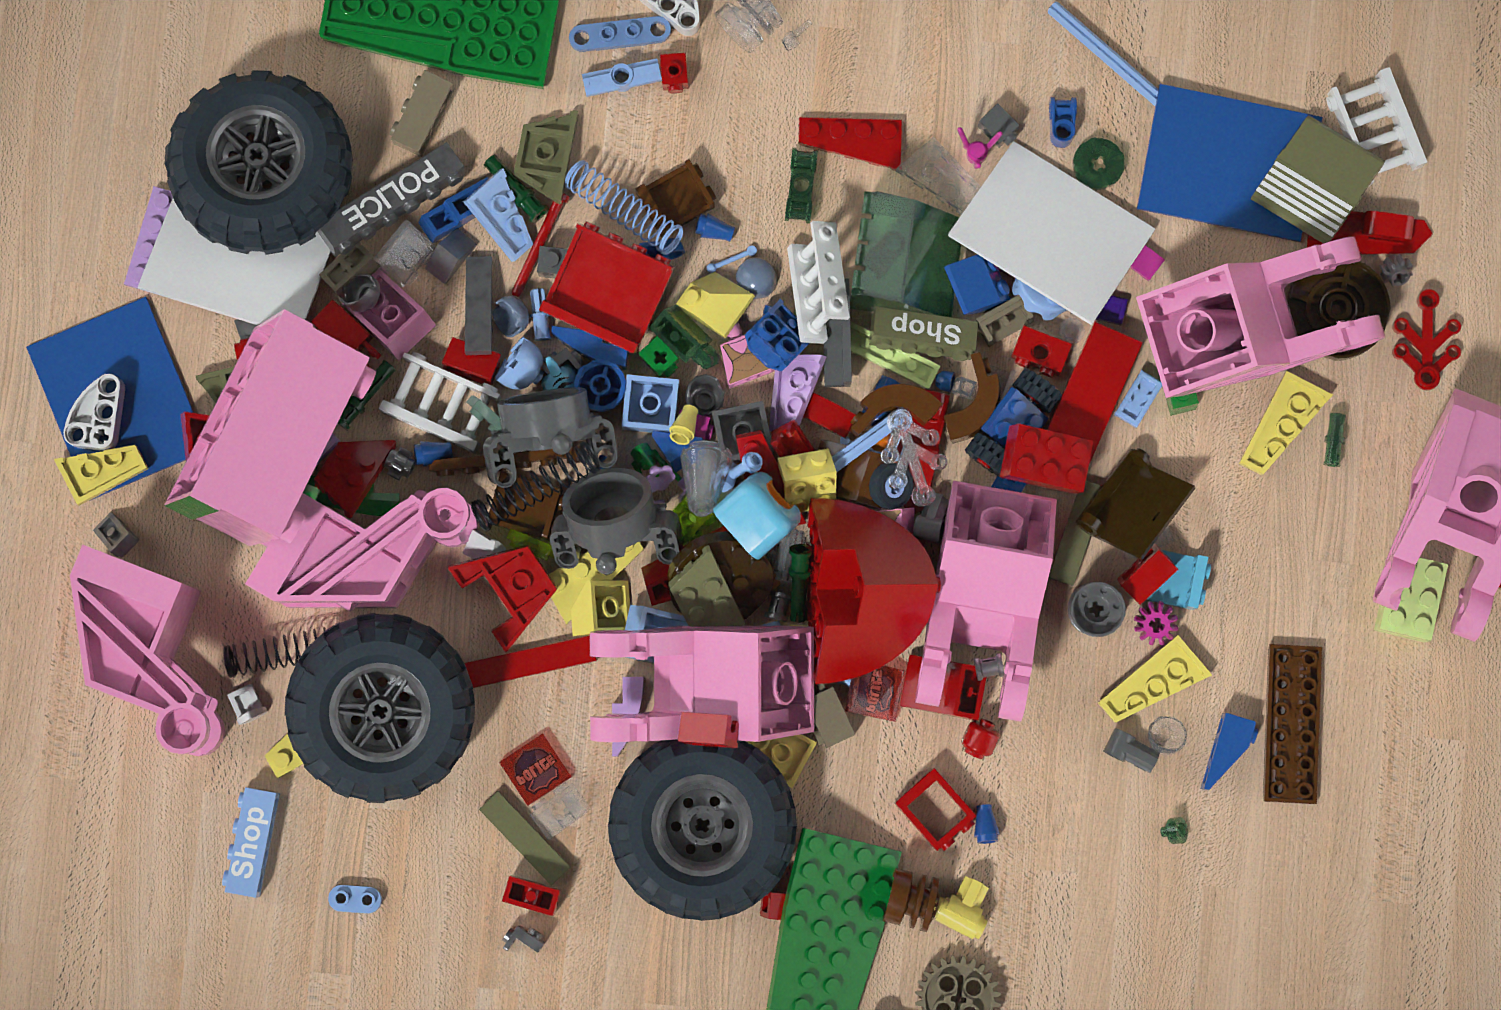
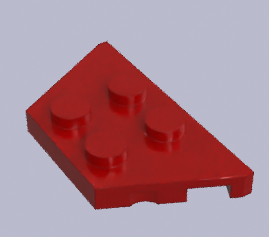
(352, 472)

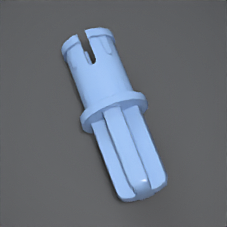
(540, 319)

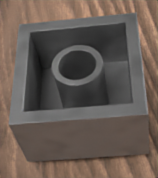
(738, 421)

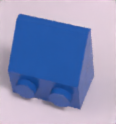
(977, 284)

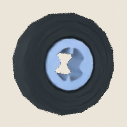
(885, 495)

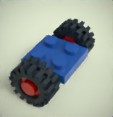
(1018, 406)

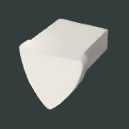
(481, 545)
(247, 704)

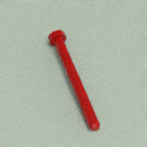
(539, 241)

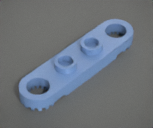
(619, 34)

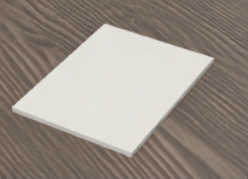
(1051, 232)
(230, 282)

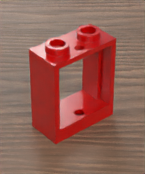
(947, 839)

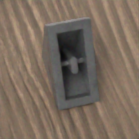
(450, 255)

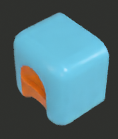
(757, 514)

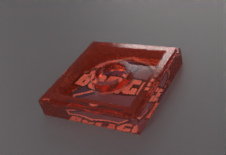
(876, 693)
(535, 769)

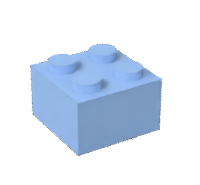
(650, 403)

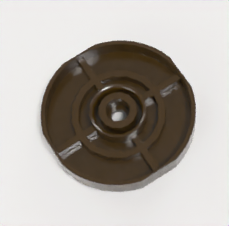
(1352, 287)
(746, 576)

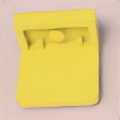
(808, 477)

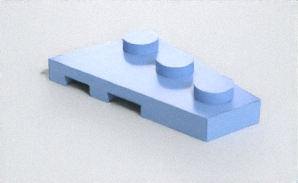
(497, 212)

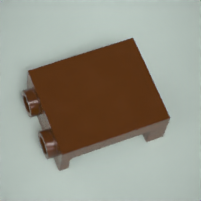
(677, 196)
(535, 520)

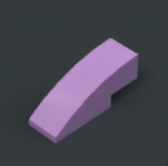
(632, 700)

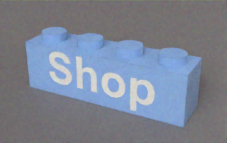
(251, 842)

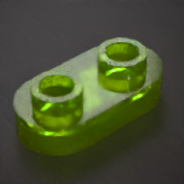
(541, 549)

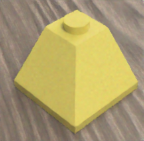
(715, 302)
(600, 607)

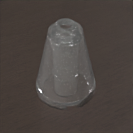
(704, 474)

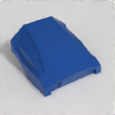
(776, 337)

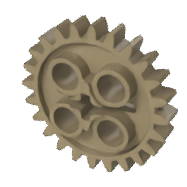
(933, 995)

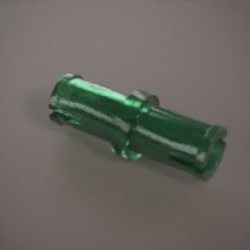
(1334, 439)

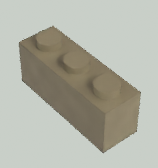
(422, 112)

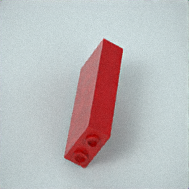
(1095, 384)

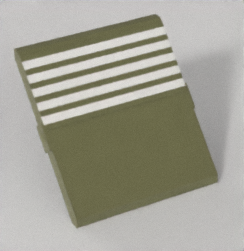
(1318, 180)

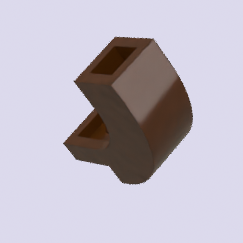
(896, 396)
(968, 422)

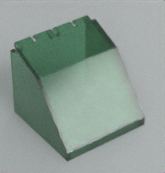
(904, 256)

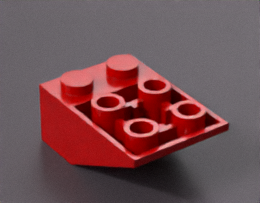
(960, 694)

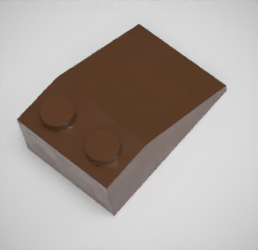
(854, 478)

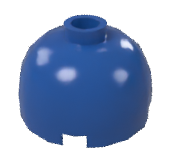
(603, 384)

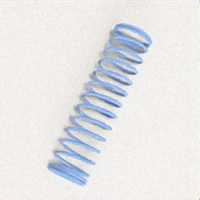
(667, 250)

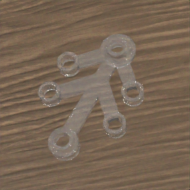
(911, 454)

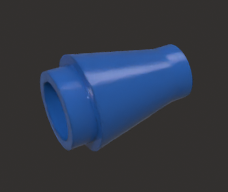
(713, 228)
(428, 452)
(985, 826)

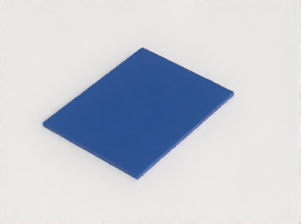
(1211, 158)
(134, 350)

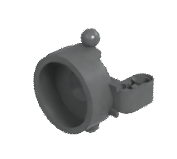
(546, 422)
(610, 514)

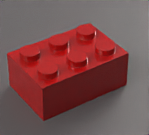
(1046, 458)

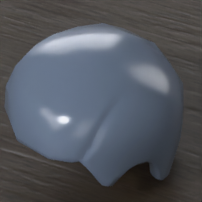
(757, 277)
(511, 316)

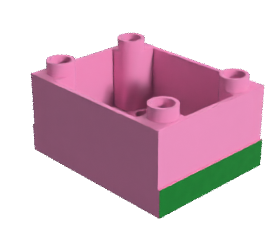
(269, 431)

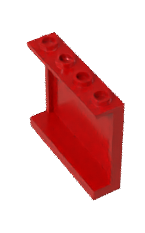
(608, 287)

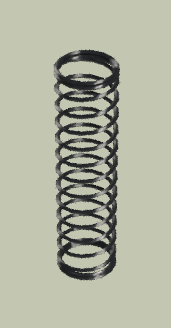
(583, 457)
(232, 669)

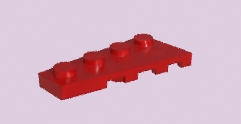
(860, 139)

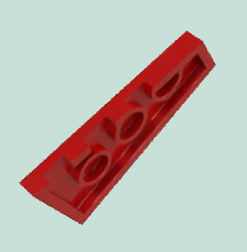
(757, 443)

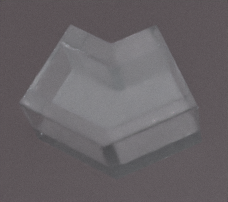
(968, 390)

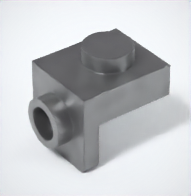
(563, 358)
(530, 938)

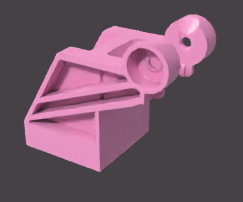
(1238, 323)
(1455, 502)
(355, 567)
(992, 586)
(128, 645)
(739, 671)

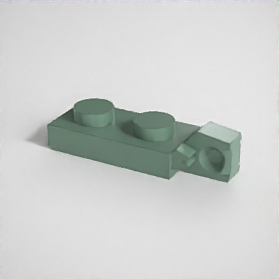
(482, 411)

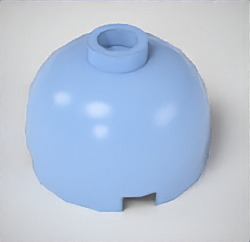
(521, 366)

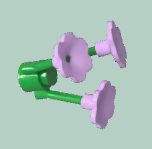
(659, 477)

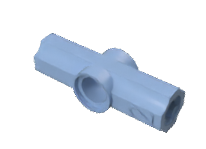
(604, 80)

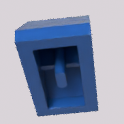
(670, 449)

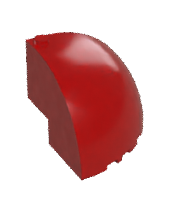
(865, 590)

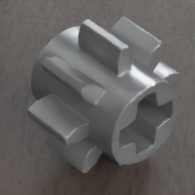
(1396, 270)
(400, 463)

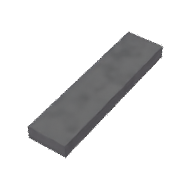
(478, 306)

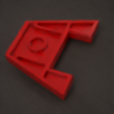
(518, 582)

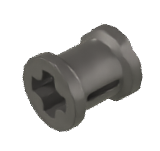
(778, 606)
(989, 667)

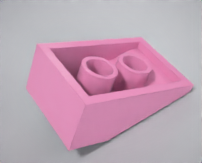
(395, 319)

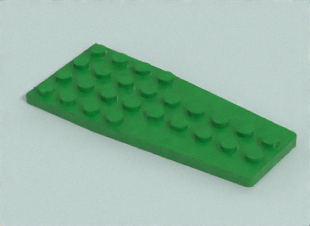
(464, 37)
(830, 922)

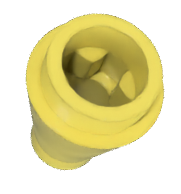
(683, 428)

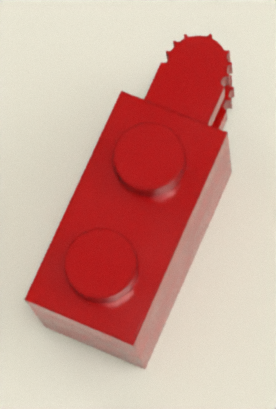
(341, 326)

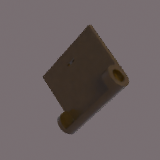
(1134, 505)

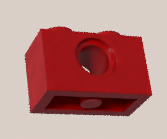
(1056, 350)
(531, 895)

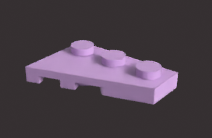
(794, 389)

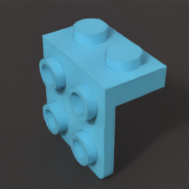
(1186, 584)

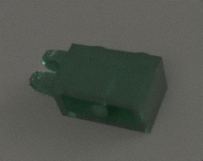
(685, 337)

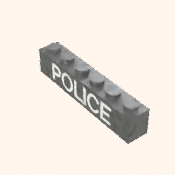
(392, 199)

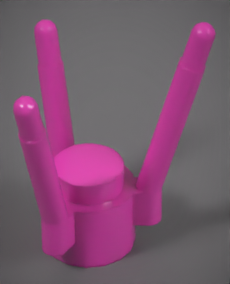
(977, 150)

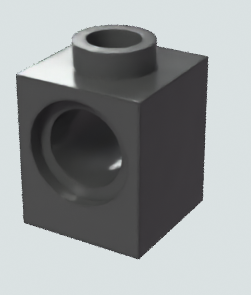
(999, 120)

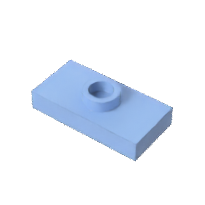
(1138, 399)

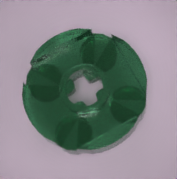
(1095, 149)

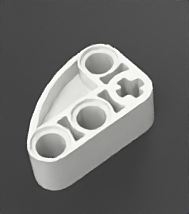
(682, 9)
(87, 415)

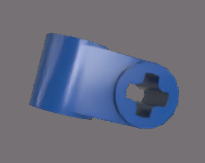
(1062, 116)

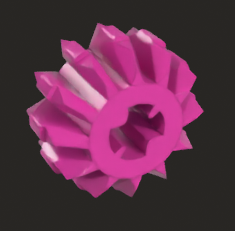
(1146, 627)

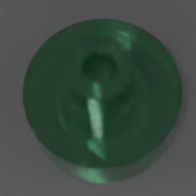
(1175, 830)

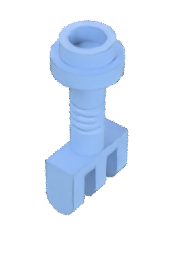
(750, 463)

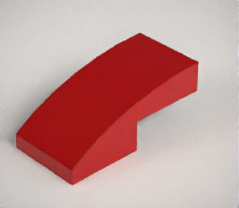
(829, 415)

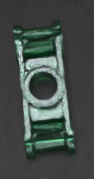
(802, 168)

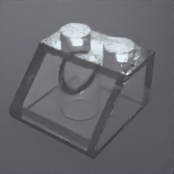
(404, 254)

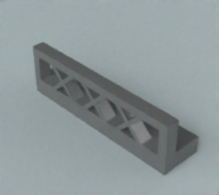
(838, 350)

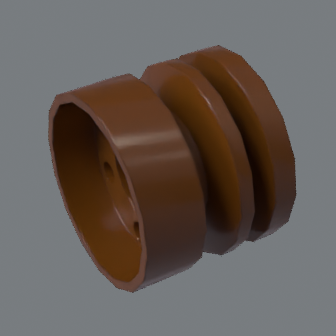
(912, 900)

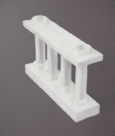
(1393, 108)
(818, 282)
(419, 417)

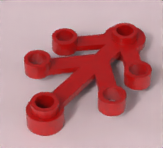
(1427, 344)

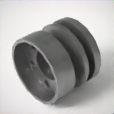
(1110, 616)

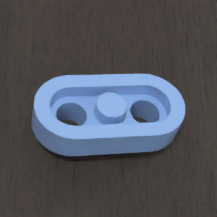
(354, 899)

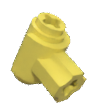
(963, 910)

